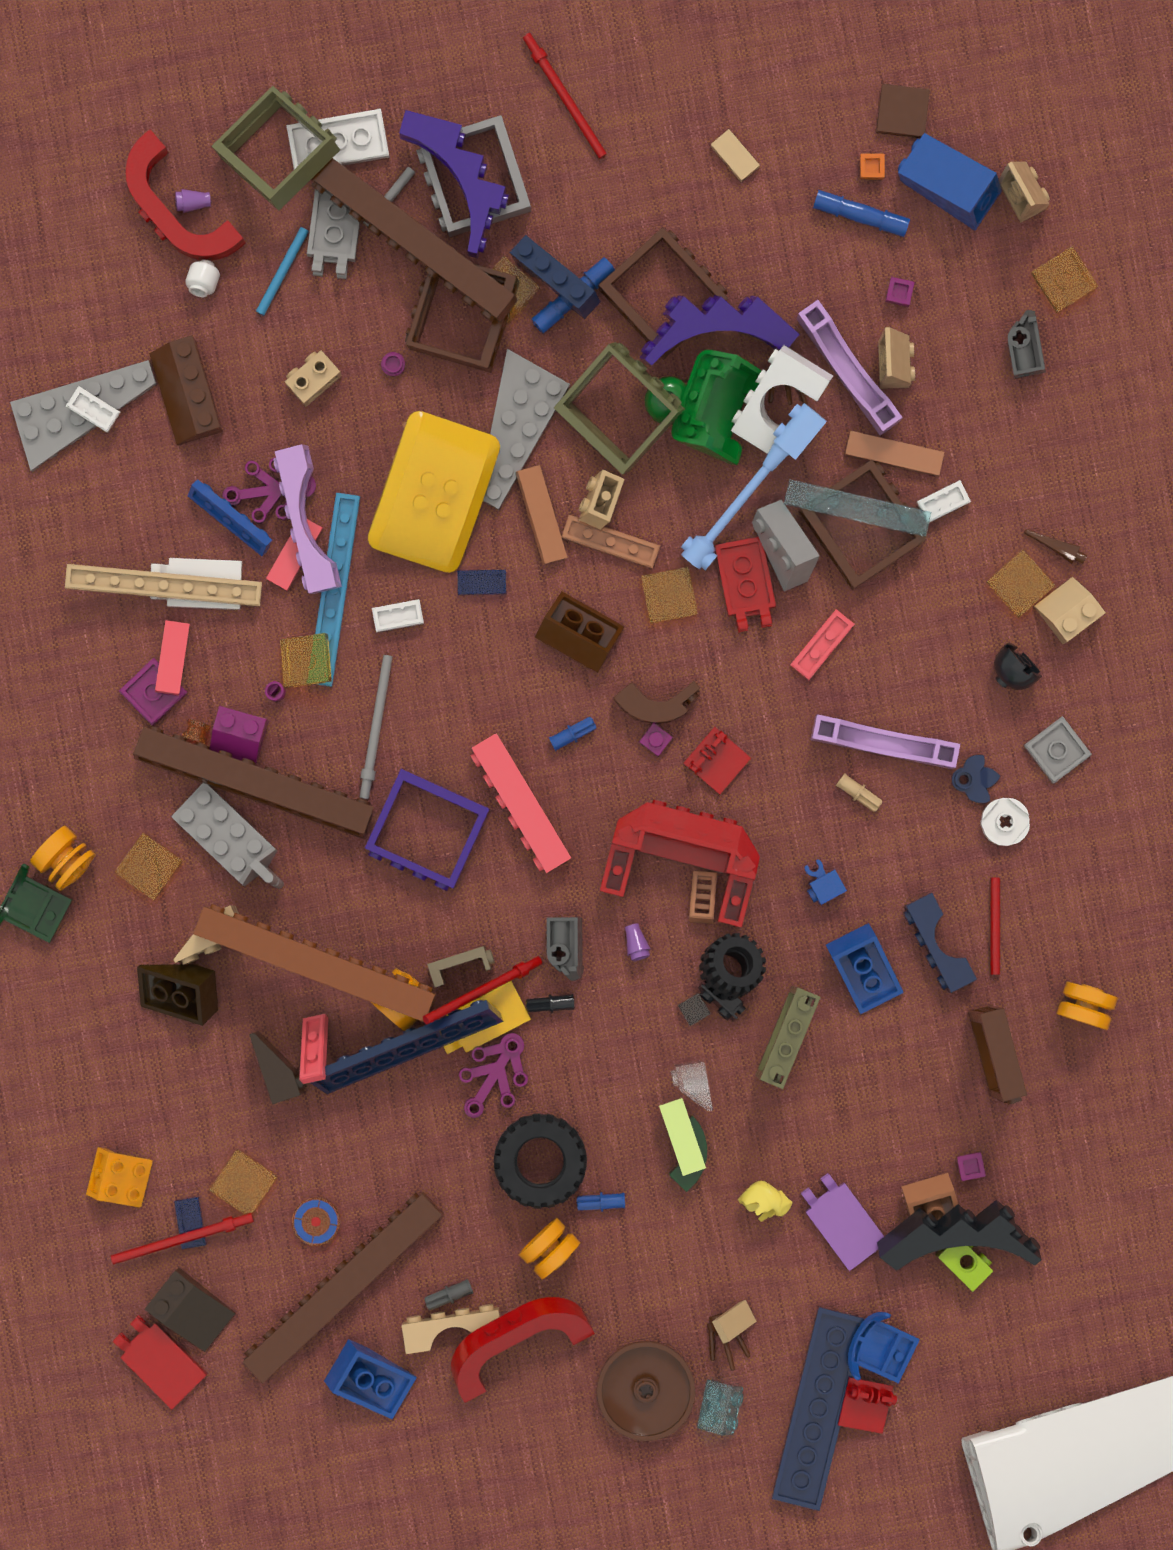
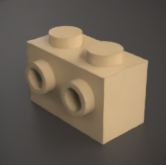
(312, 377)
(601, 499)

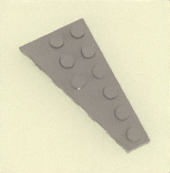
(519, 419)
(50, 426)

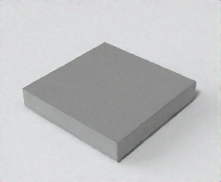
(1057, 750)

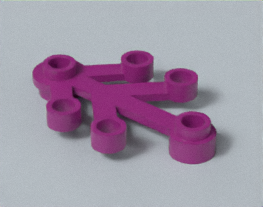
(272, 490)
(495, 1072)

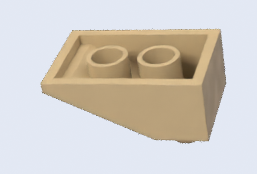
(1023, 190)
(894, 359)

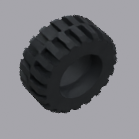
(516, 1184)

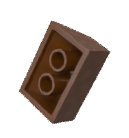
(579, 631)

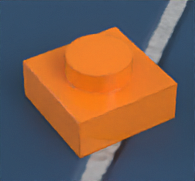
(872, 166)

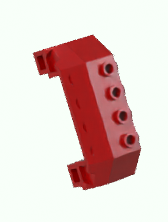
(689, 840)

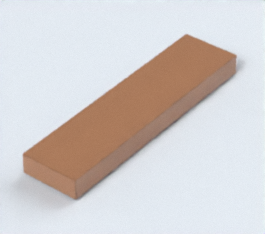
(894, 453)
(541, 514)
(611, 542)

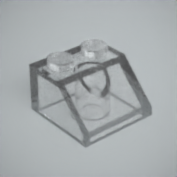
(693, 1082)

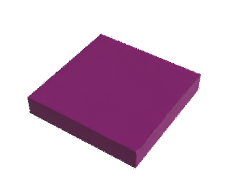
(142, 694)

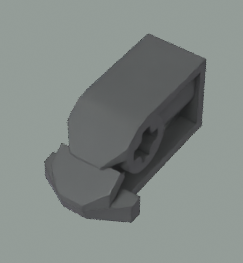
(1026, 357)
(566, 936)

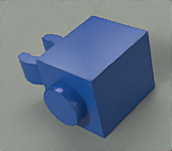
(825, 886)

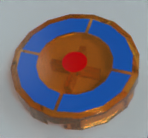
(316, 1221)

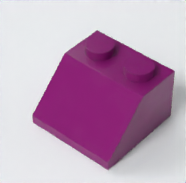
(238, 734)

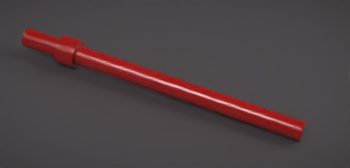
(540, 57)
(518, 971)
(228, 1224)

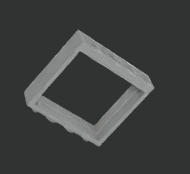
(523, 205)

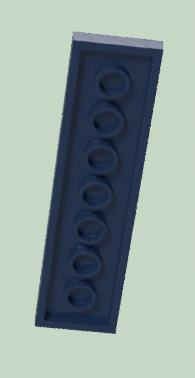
(408, 1046)
(816, 1411)

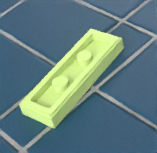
(682, 1136)

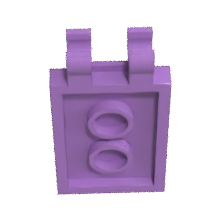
(843, 1222)

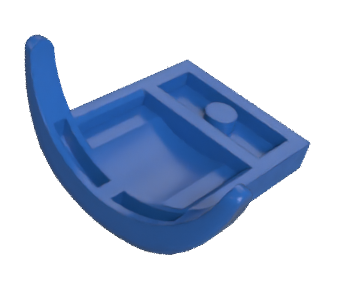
(881, 1348)

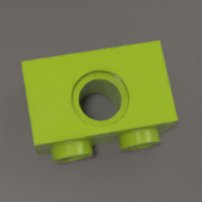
(972, 1275)

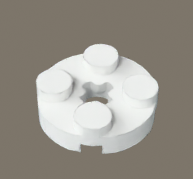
(991, 824)

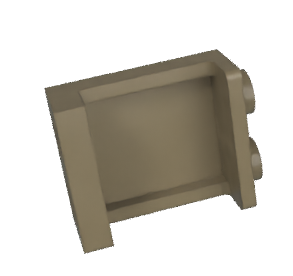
(435, 968)

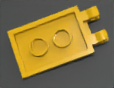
(513, 1012)

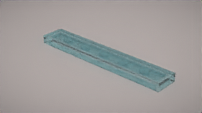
(857, 508)

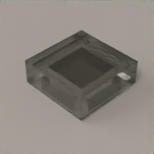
(694, 1009)

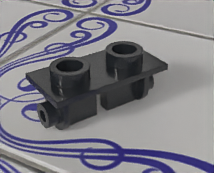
(727, 1007)

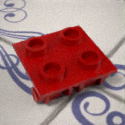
(717, 760)
(866, 1405)

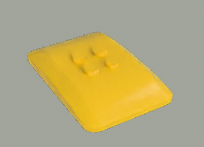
(433, 491)

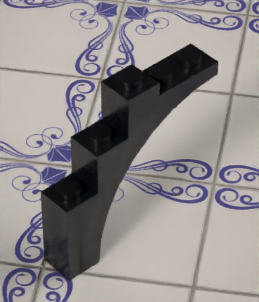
(959, 1227)

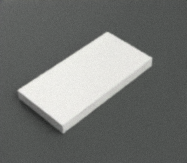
(358, 136)

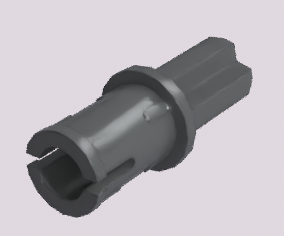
(448, 1295)

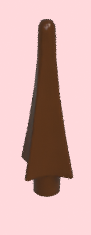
(1066, 550)

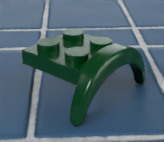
(34, 906)

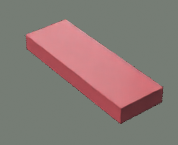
(286, 565)
(822, 644)
(172, 657)
(313, 1048)

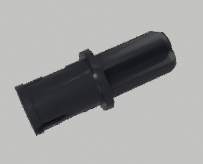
(550, 1003)

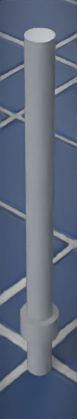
(368, 772)

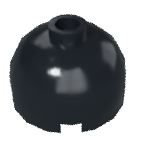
(1015, 668)

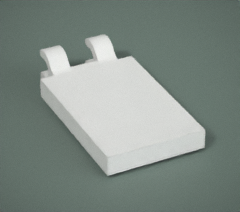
(200, 567)

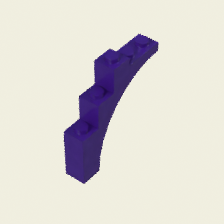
(442, 140)
(717, 315)

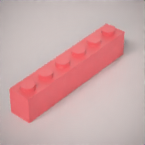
(521, 803)

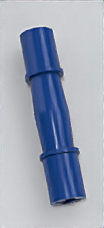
(861, 213)
(555, 310)

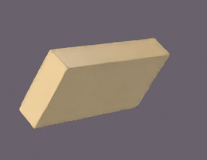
(735, 155)
(734, 1321)

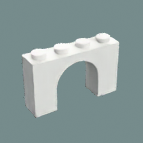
(785, 369)

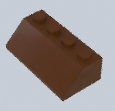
(185, 390)

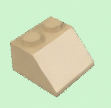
(1069, 610)

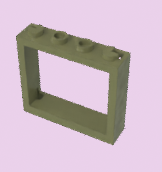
(251, 122)
(591, 433)
(787, 1037)

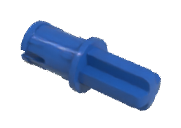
(572, 733)
(601, 1201)

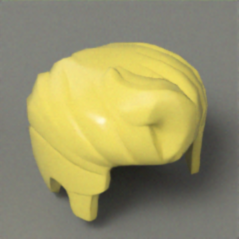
(765, 1199)

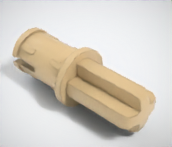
(859, 793)

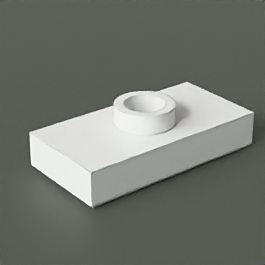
(93, 409)
(944, 500)
(397, 615)

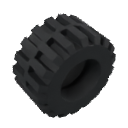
(747, 956)

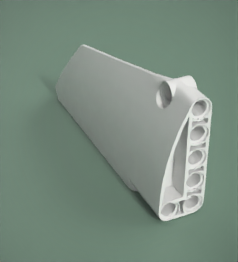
(1070, 1462)

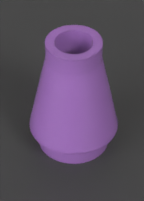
(191, 200)
(636, 943)

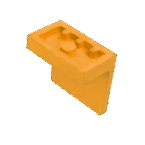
(118, 1178)

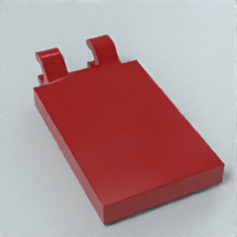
(745, 581)
(160, 1362)

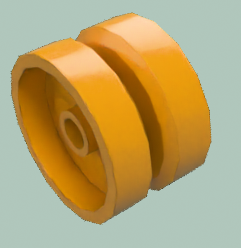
(1087, 1004)
(551, 1250)

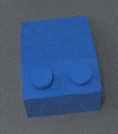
(864, 968)
(369, 1379)

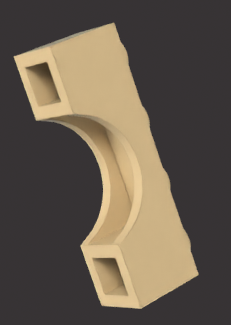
(420, 1333)

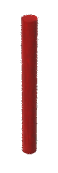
(994, 926)

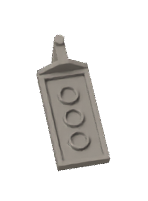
(227, 836)

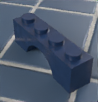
(555, 275)
(924, 915)

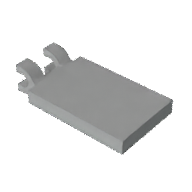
(331, 236)

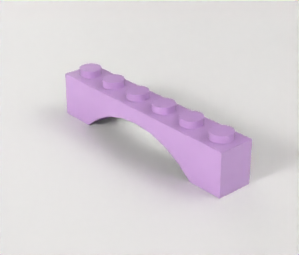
(858, 383)
(295, 471)
(885, 742)

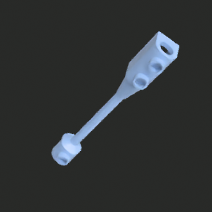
(789, 441)

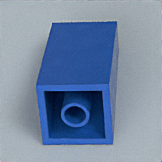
(950, 180)

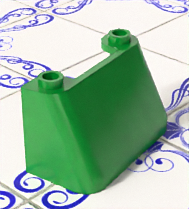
(711, 401)

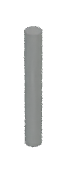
(398, 185)

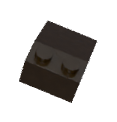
(179, 991)
(278, 1073)
(190, 1310)

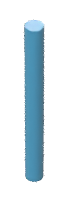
(282, 271)

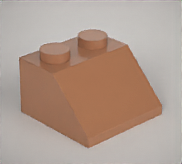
(931, 1195)

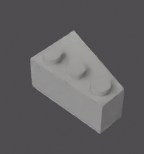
(785, 544)

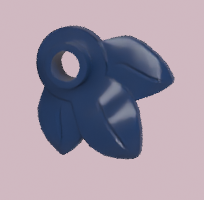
(978, 779)

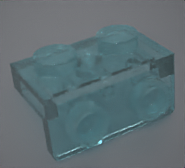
(720, 1408)

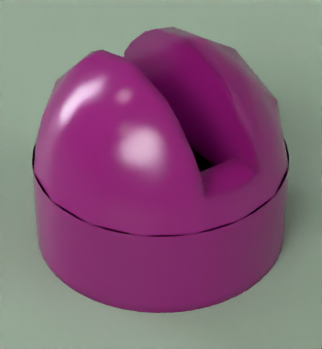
(272, 688)

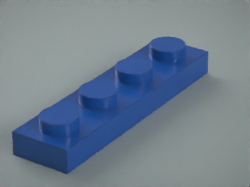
(234, 521)

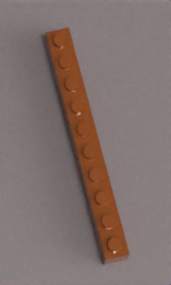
(314, 963)

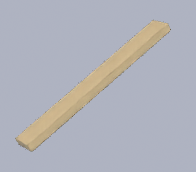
(163, 585)

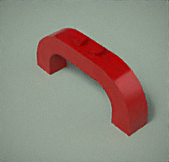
(211, 246)
(508, 1331)

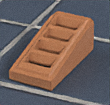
(702, 917)

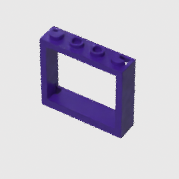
(419, 871)

